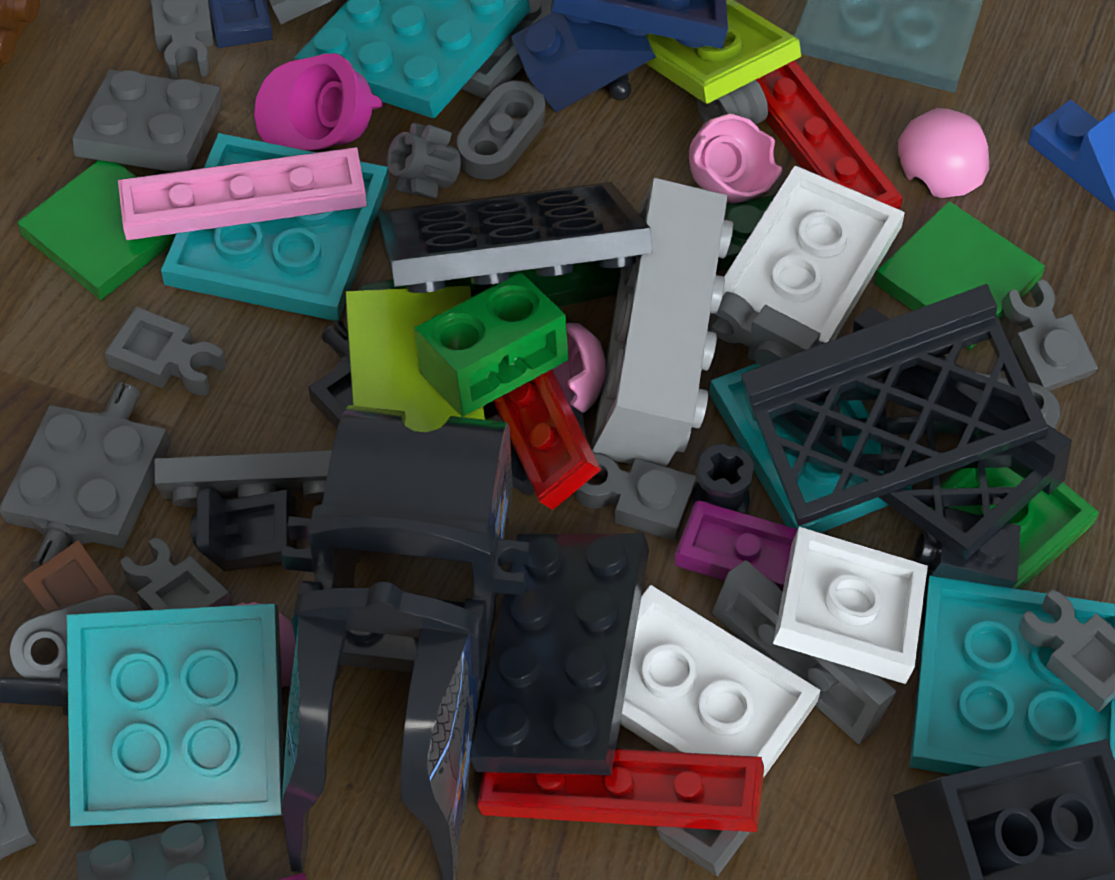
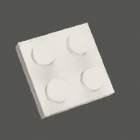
(851, 605)

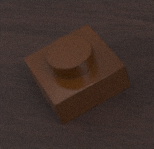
(67, 579)

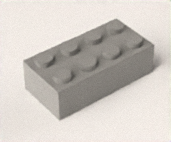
(662, 328)

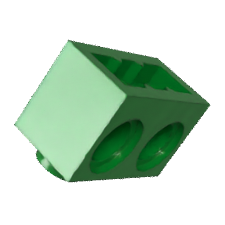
(491, 344)

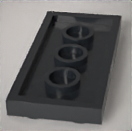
(562, 657)

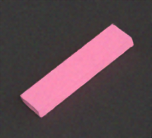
(241, 193)

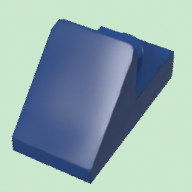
(1080, 148)

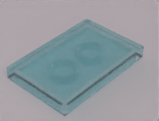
(893, 38)

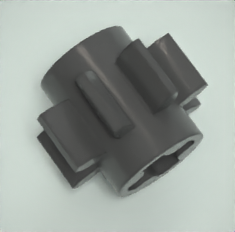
(423, 160)

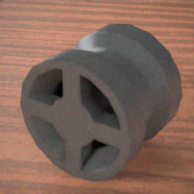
(745, 101)

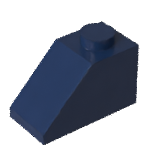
(577, 58)

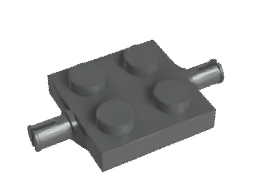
(85, 476)

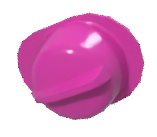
(314, 103)

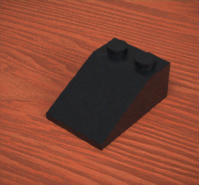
(1017, 819)

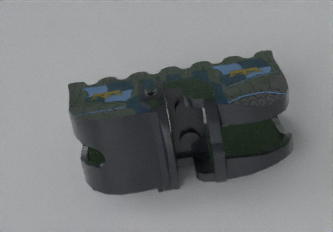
(415, 497)

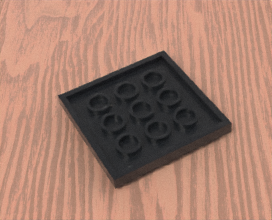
(512, 234)

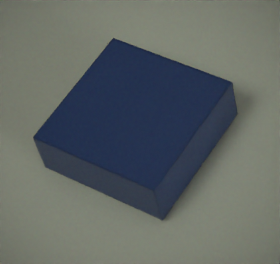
(240, 22)

